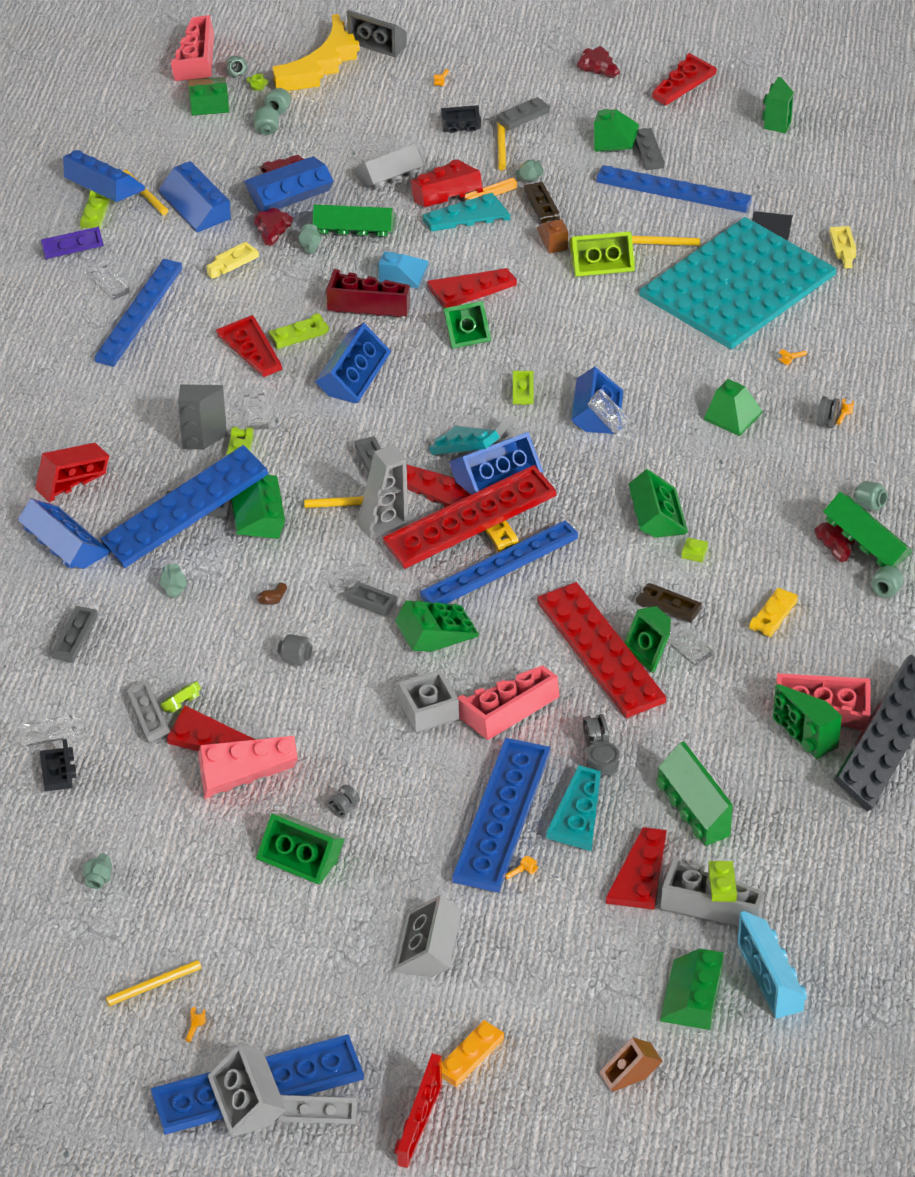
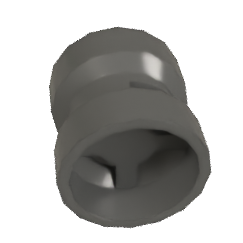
(341, 803)

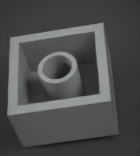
(428, 700)

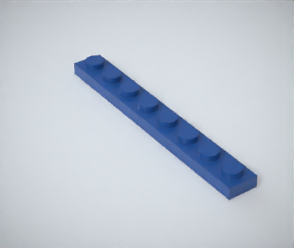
(674, 188)
(138, 312)
(500, 564)

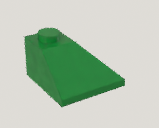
(614, 131)
(467, 324)
(733, 408)
(648, 636)

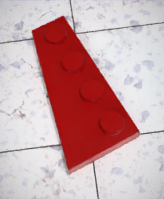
(686, 77)
(468, 287)
(251, 344)
(435, 486)
(197, 729)
(641, 871)
(421, 1110)

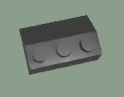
(376, 34)
(201, 415)

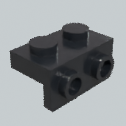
(461, 118)
(56, 768)

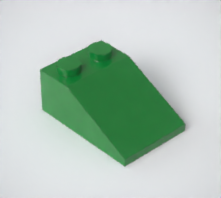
(208, 96)

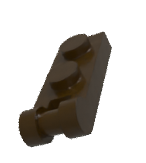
(541, 202)
(669, 602)

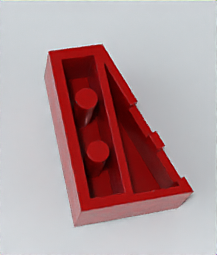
(446, 182)
(69, 467)

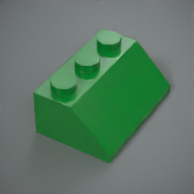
(657, 506)
(259, 509)
(299, 847)
(693, 989)

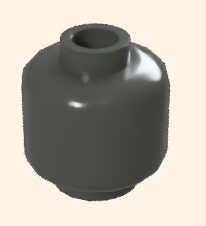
(295, 649)

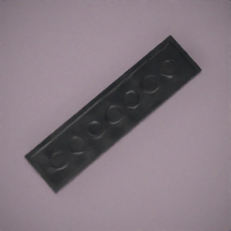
(881, 741)

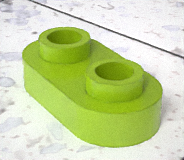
(174, 701)

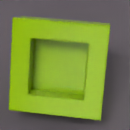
(695, 549)

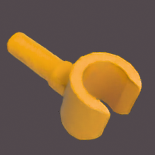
(439, 79)
(787, 357)
(846, 409)
(527, 864)
(196, 1020)

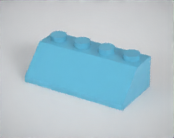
(770, 966)

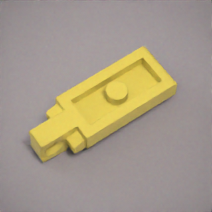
(843, 244)
(232, 259)

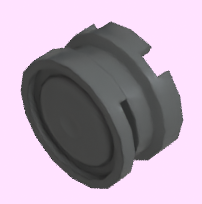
(825, 411)
(595, 729)
(603, 757)

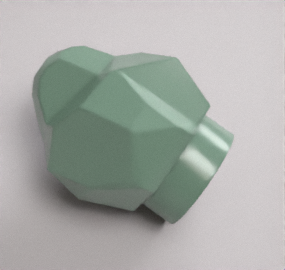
(235, 65)
(530, 171)
(309, 238)
(173, 580)
(97, 871)

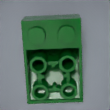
(434, 625)
(807, 720)

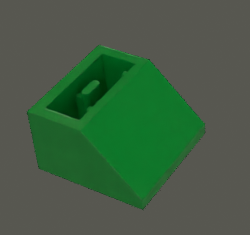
(778, 107)

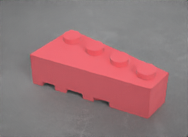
(196, 51)
(844, 694)
(508, 702)
(242, 762)

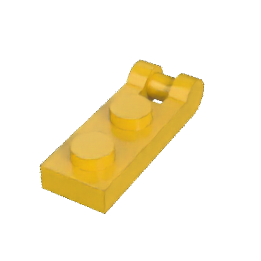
(501, 530)
(773, 612)

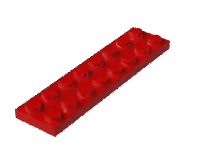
(469, 516)
(601, 650)

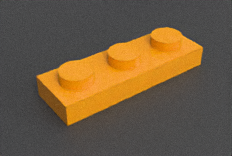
(471, 1052)

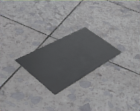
(776, 223)

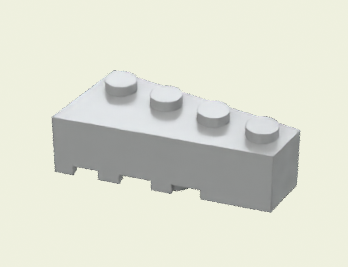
(385, 493)
(688, 893)

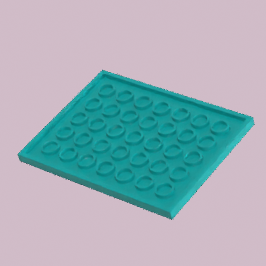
(737, 282)

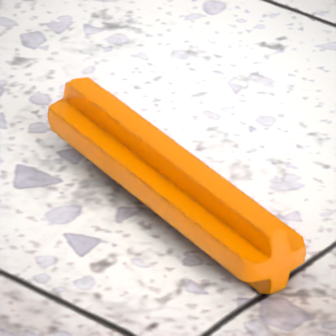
(497, 189)

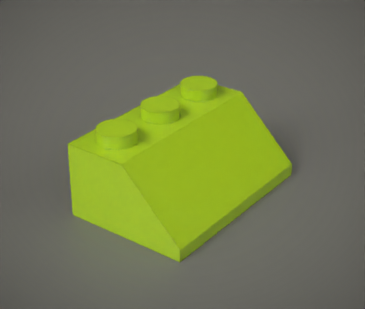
(602, 254)

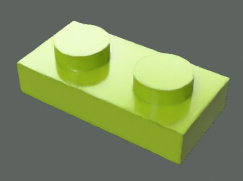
(523, 387)
(722, 881)

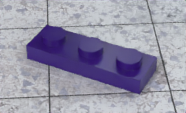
(72, 243)

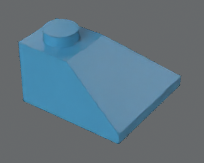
(402, 269)

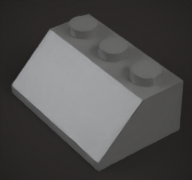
(389, 167)
(428, 938)
(246, 1091)

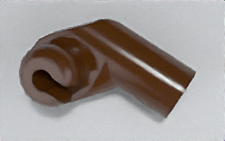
(272, 597)

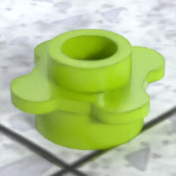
(257, 82)

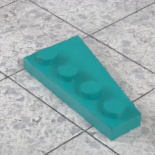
(473, 210)
(463, 439)
(576, 814)

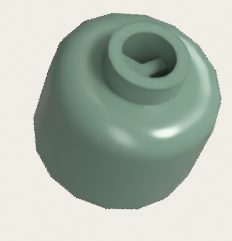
(278, 99)
(266, 120)
(870, 495)
(887, 581)

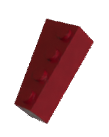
(367, 295)

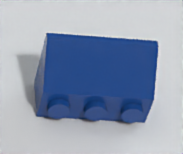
(585, 388)

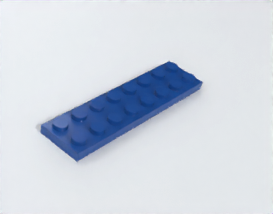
(184, 506)
(501, 815)
(295, 1072)

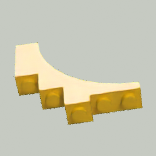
(325, 60)

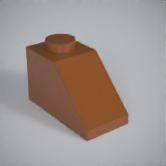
(554, 235)
(630, 1064)

